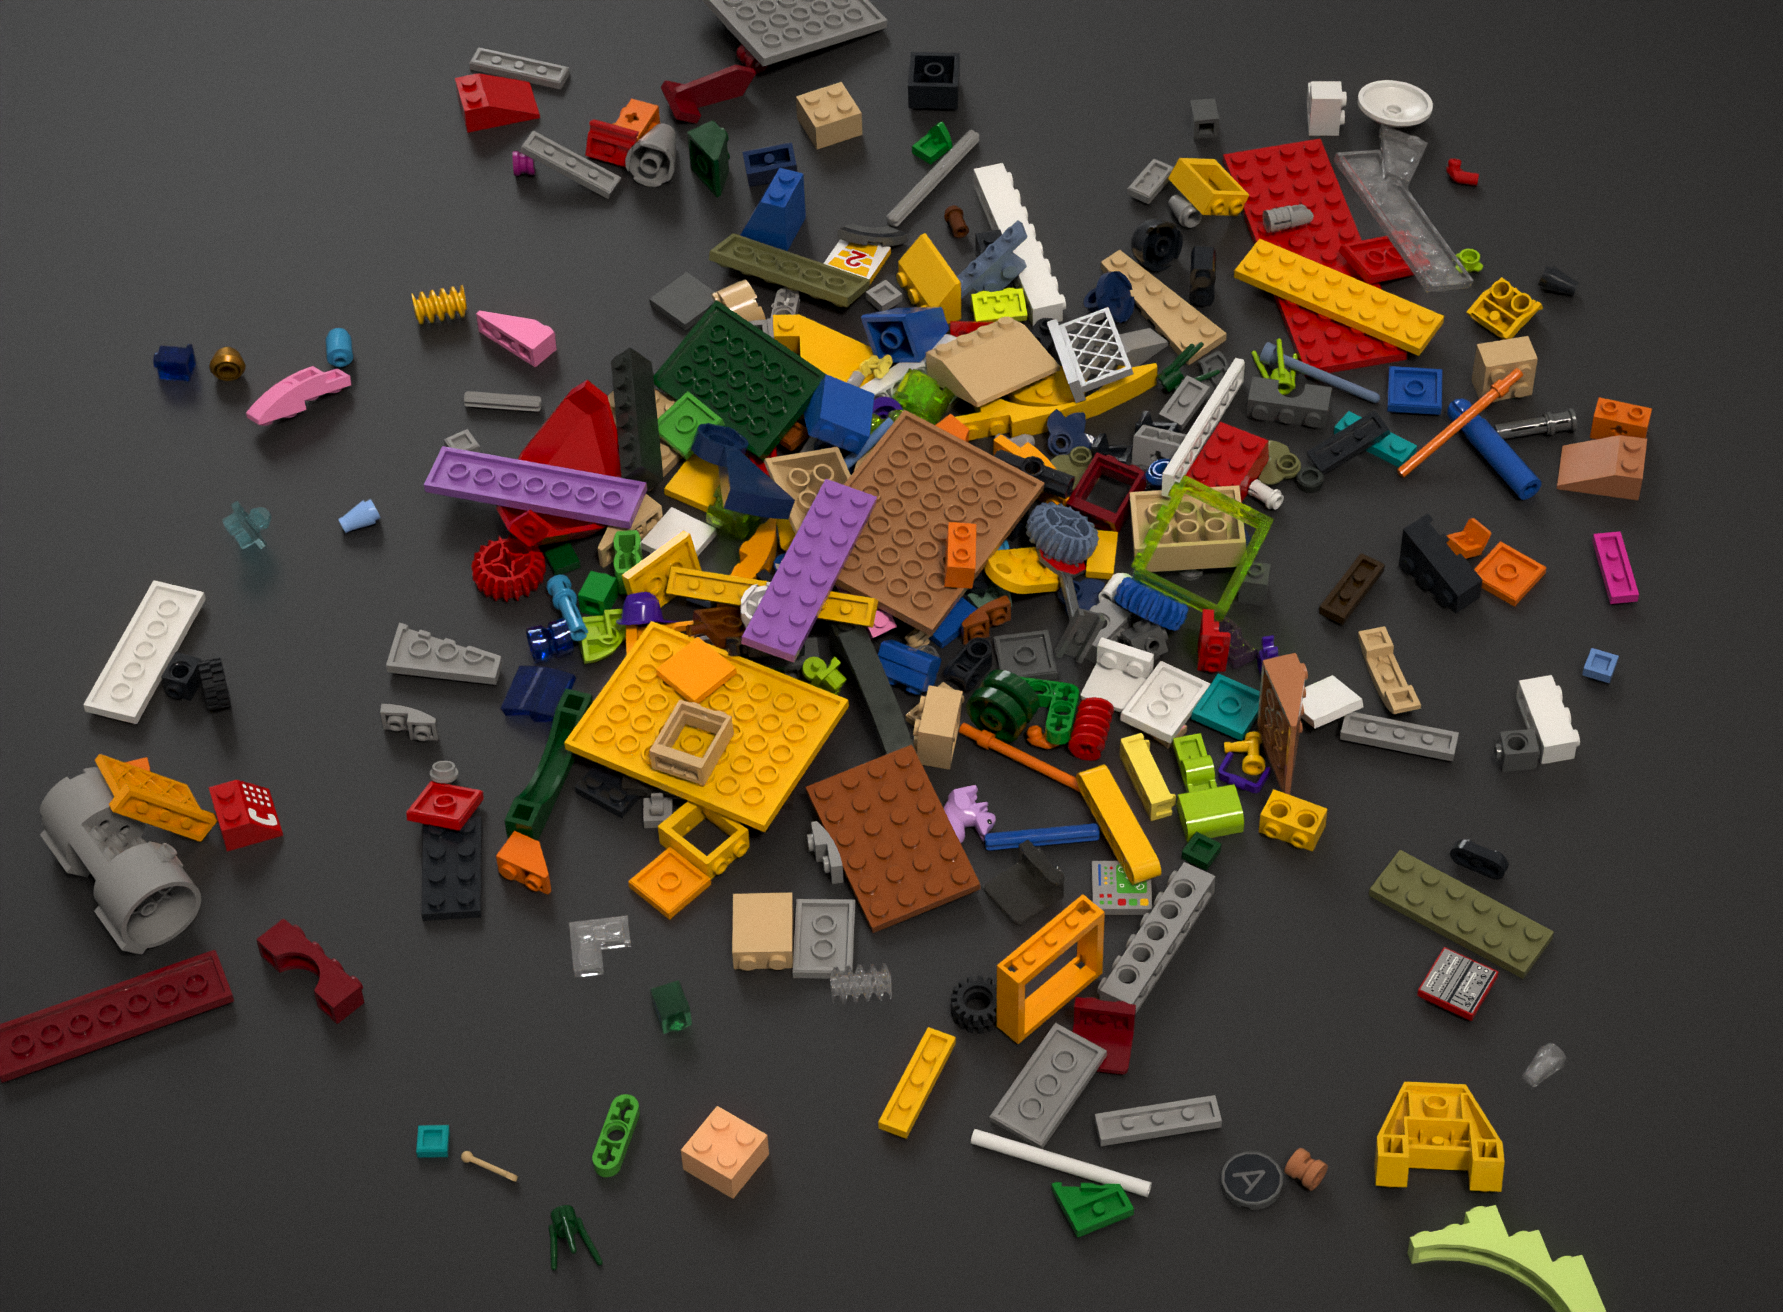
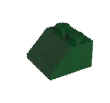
(709, 155)

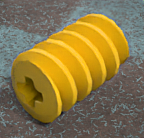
(439, 304)

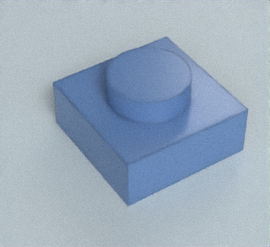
(1600, 665)

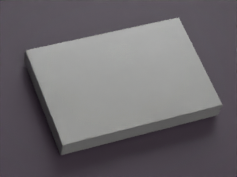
(823, 937)

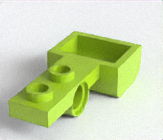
(1205, 806)

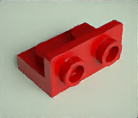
(1212, 644)

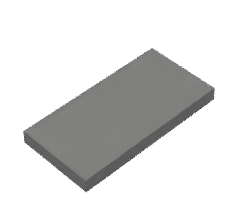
(1048, 1086)

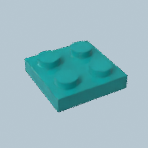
(1228, 707)

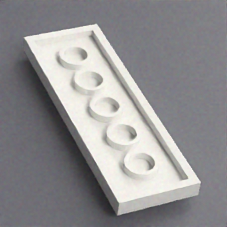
(144, 652)

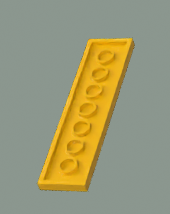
(1339, 297)

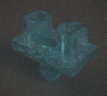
(247, 526)

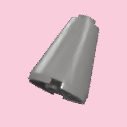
(653, 156)

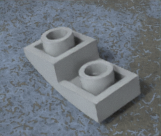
(419, 724)
(825, 852)

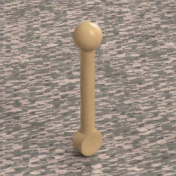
(468, 1157)

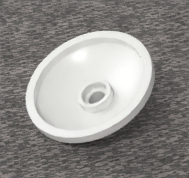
(1395, 103)

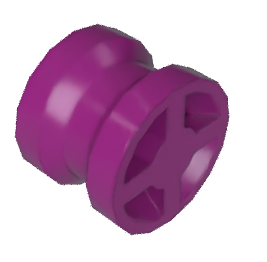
(523, 164)

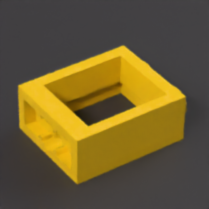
(1208, 186)
(685, 819)

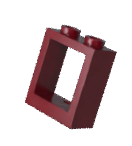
(1111, 467)

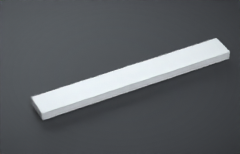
(1203, 426)

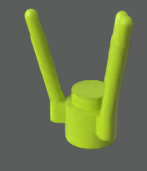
(1285, 378)

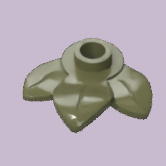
(1279, 459)
(1074, 463)

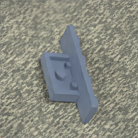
(997, 264)

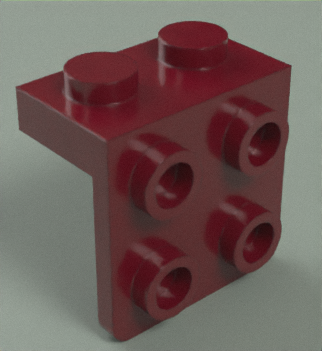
(1109, 1027)

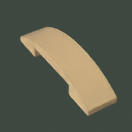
(1385, 671)

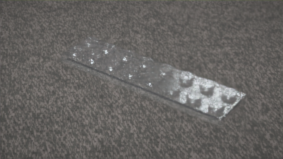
(1404, 223)

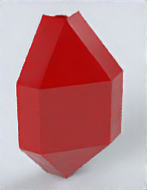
(574, 437)

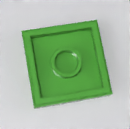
(681, 422)

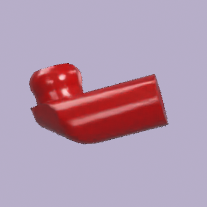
(1458, 175)

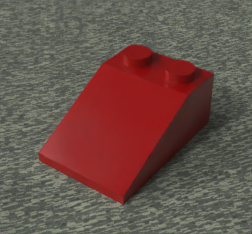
(494, 101)

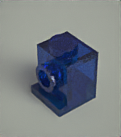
(175, 362)

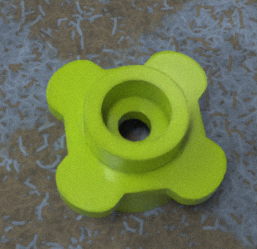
(1470, 260)

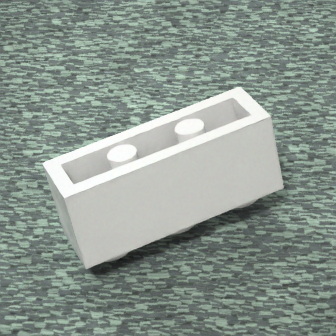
(1545, 713)

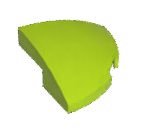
(602, 636)

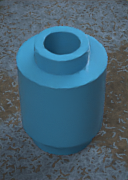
(339, 347)

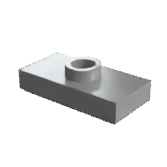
(1150, 181)

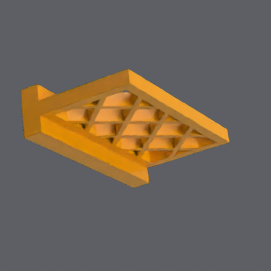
(154, 799)

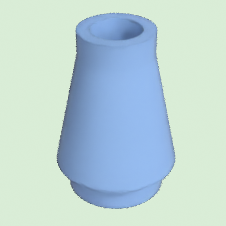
(360, 516)

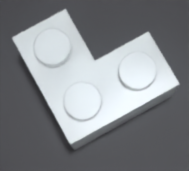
(1324, 108)

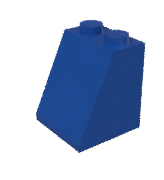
(778, 211)
(905, 332)
(840, 414)

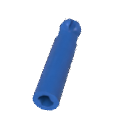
(1497, 452)

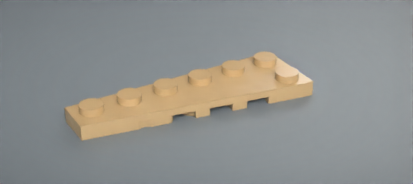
(1166, 309)

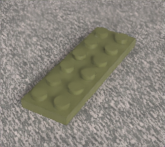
(789, 270)
(1461, 914)

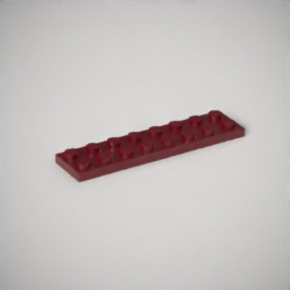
(112, 1014)

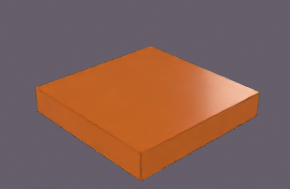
(1509, 573)

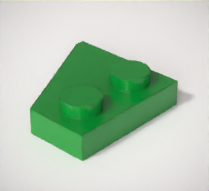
(1092, 1205)

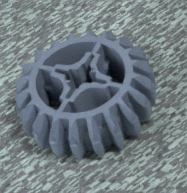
(1062, 532)

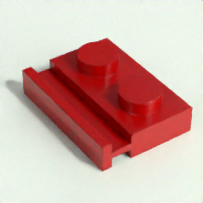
(609, 142)

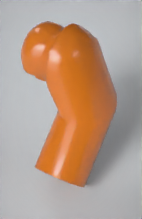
(1037, 738)

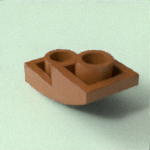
(991, 614)

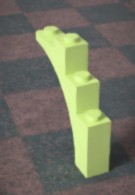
(1484, 1241)

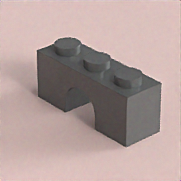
(1269, 404)

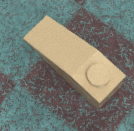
(646, 518)

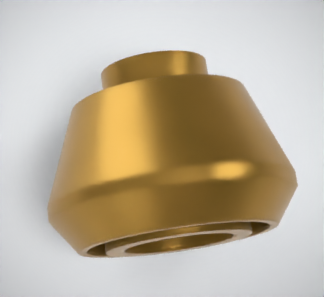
(227, 364)

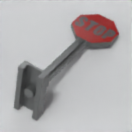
(1083, 624)

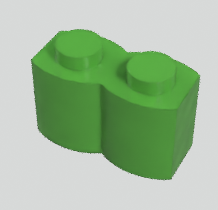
(627, 554)

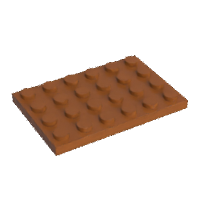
(893, 838)

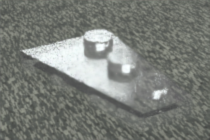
(1400, 155)

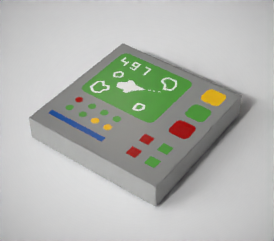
(1116, 894)

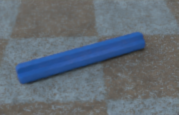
(1042, 836)

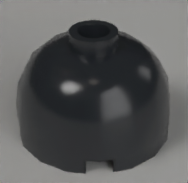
(1156, 244)

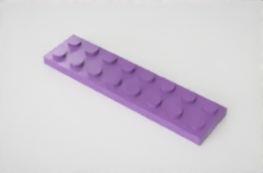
(536, 487)
(809, 570)

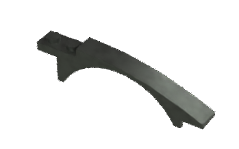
(858, 651)

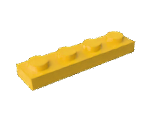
(917, 1082)

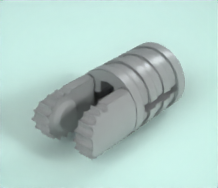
(1286, 217)

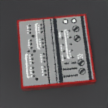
(1457, 983)

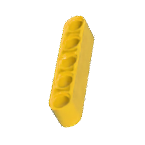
(1118, 824)

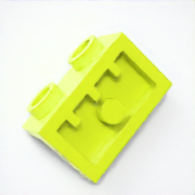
(994, 305)

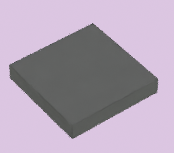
(683, 301)
(1026, 654)

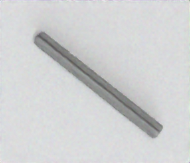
(932, 178)

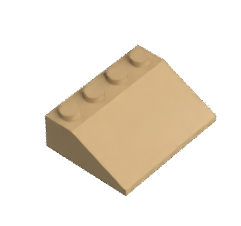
(990, 362)
(803, 476)
(1196, 535)

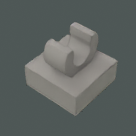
(656, 809)

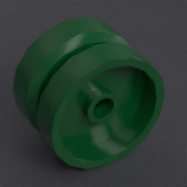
(1003, 705)

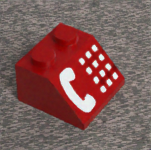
(244, 813)

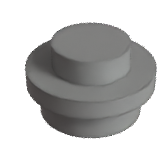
(443, 772)

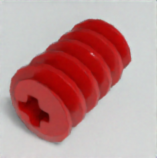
(1091, 728)

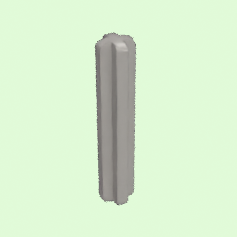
(502, 401)

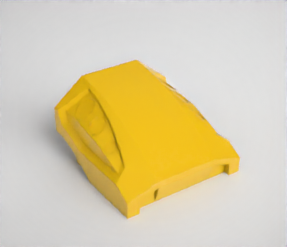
(1503, 309)

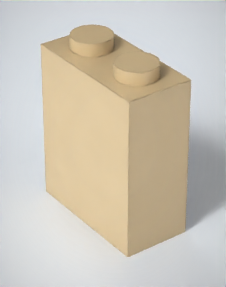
(762, 931)

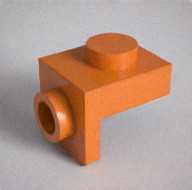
(1471, 540)

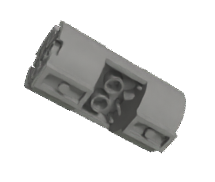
(138, 884)

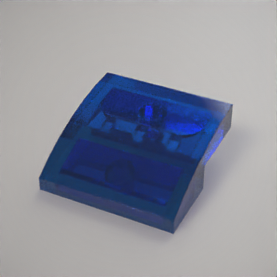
(536, 692)

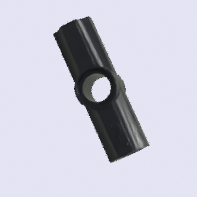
(1055, 481)

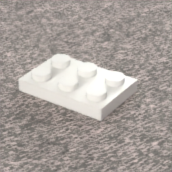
(1164, 702)

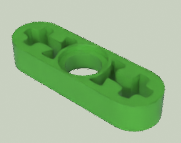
(618, 1148)

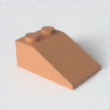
(1604, 467)

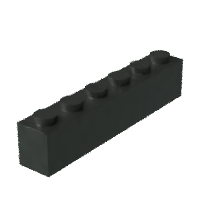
(636, 418)

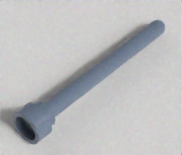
(1269, 357)

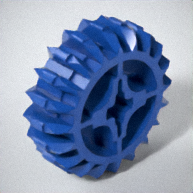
(1151, 603)

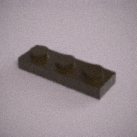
(1351, 588)

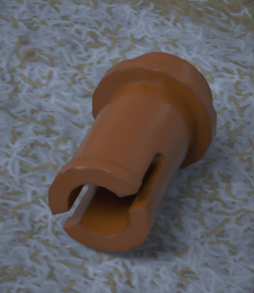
(954, 216)

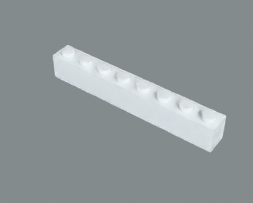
(1002, 210)

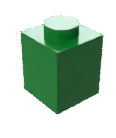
(598, 594)

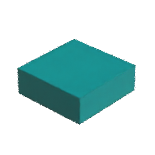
(433, 1141)

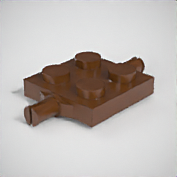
(717, 624)

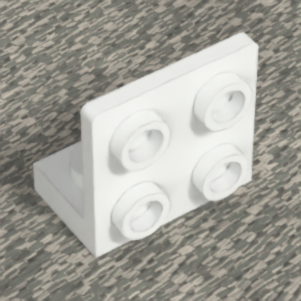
(1118, 673)

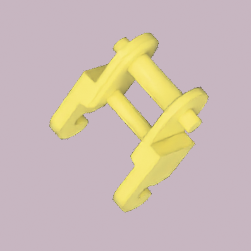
(879, 366)

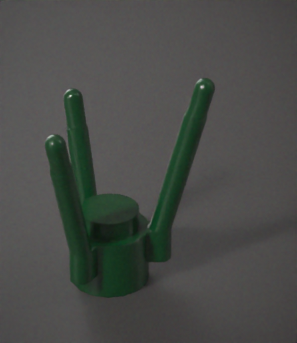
(1172, 376)
(566, 1225)

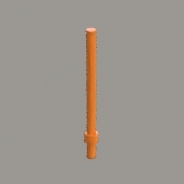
(1498, 390)
(987, 740)

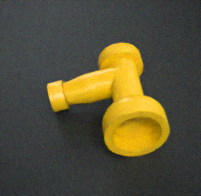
(1253, 763)

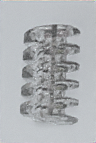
(860, 983)

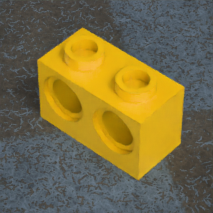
(1293, 819)

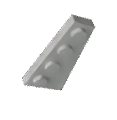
(436, 658)

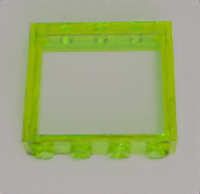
(1223, 503)

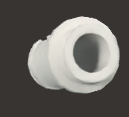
(1270, 497)

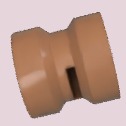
(1306, 1169)

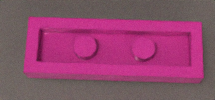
(1615, 567)

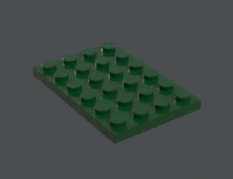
(741, 377)

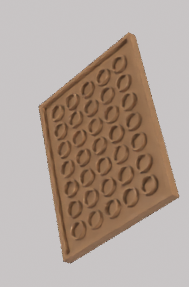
(920, 485)

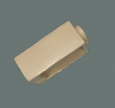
(682, 764)

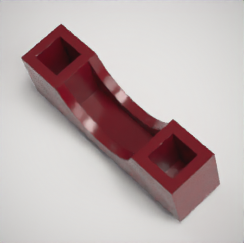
(288, 948)

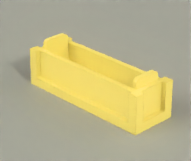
(1146, 777)

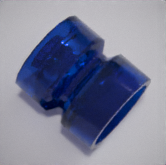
(549, 640)

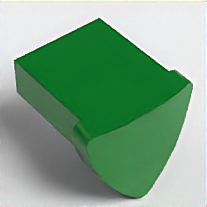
(933, 144)

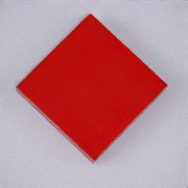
(445, 805)

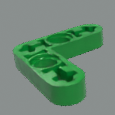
(1053, 699)

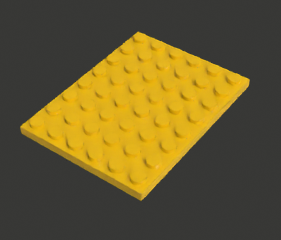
(774, 721)

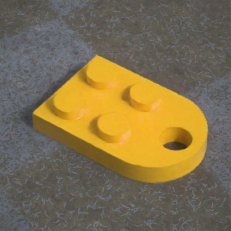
(1046, 392)
(1021, 572)

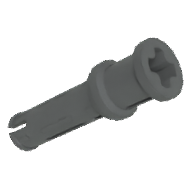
(1549, 425)

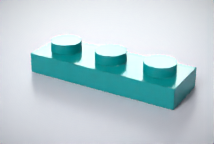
(1391, 448)

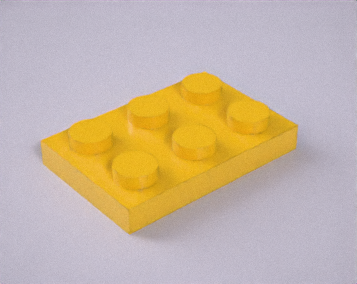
(654, 571)

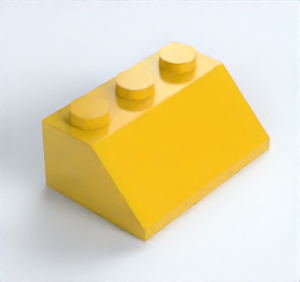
(929, 279)

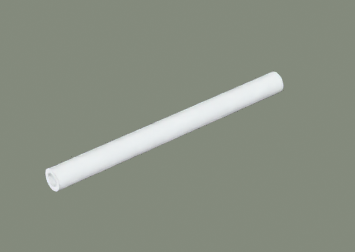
(1060, 1162)

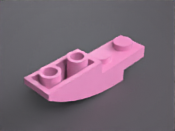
(289, 395)

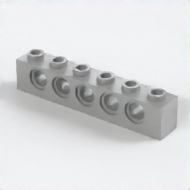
(1170, 933)

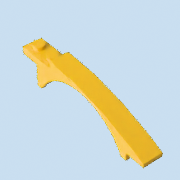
(1017, 419)

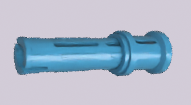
(565, 600)

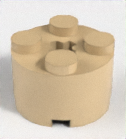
(741, 300)

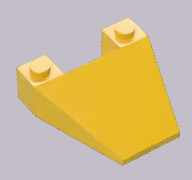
(822, 346)
(1438, 1130)

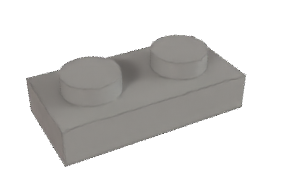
(1184, 402)

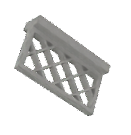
(1075, 371)

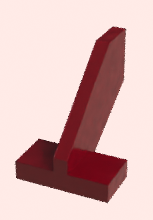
(707, 90)

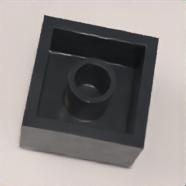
(934, 80)

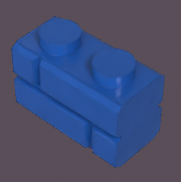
(908, 666)

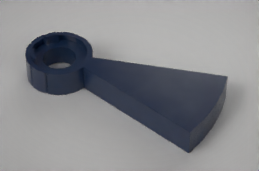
(742, 483)

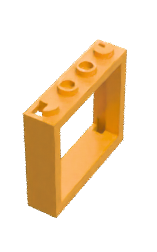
(1077, 923)

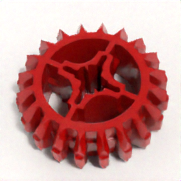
(508, 568)

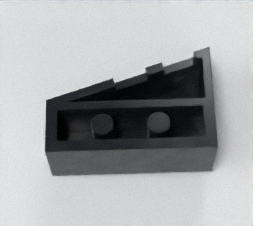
(1436, 567)

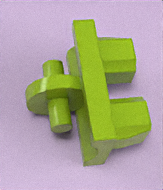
(824, 677)

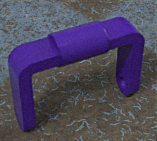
(1238, 781)

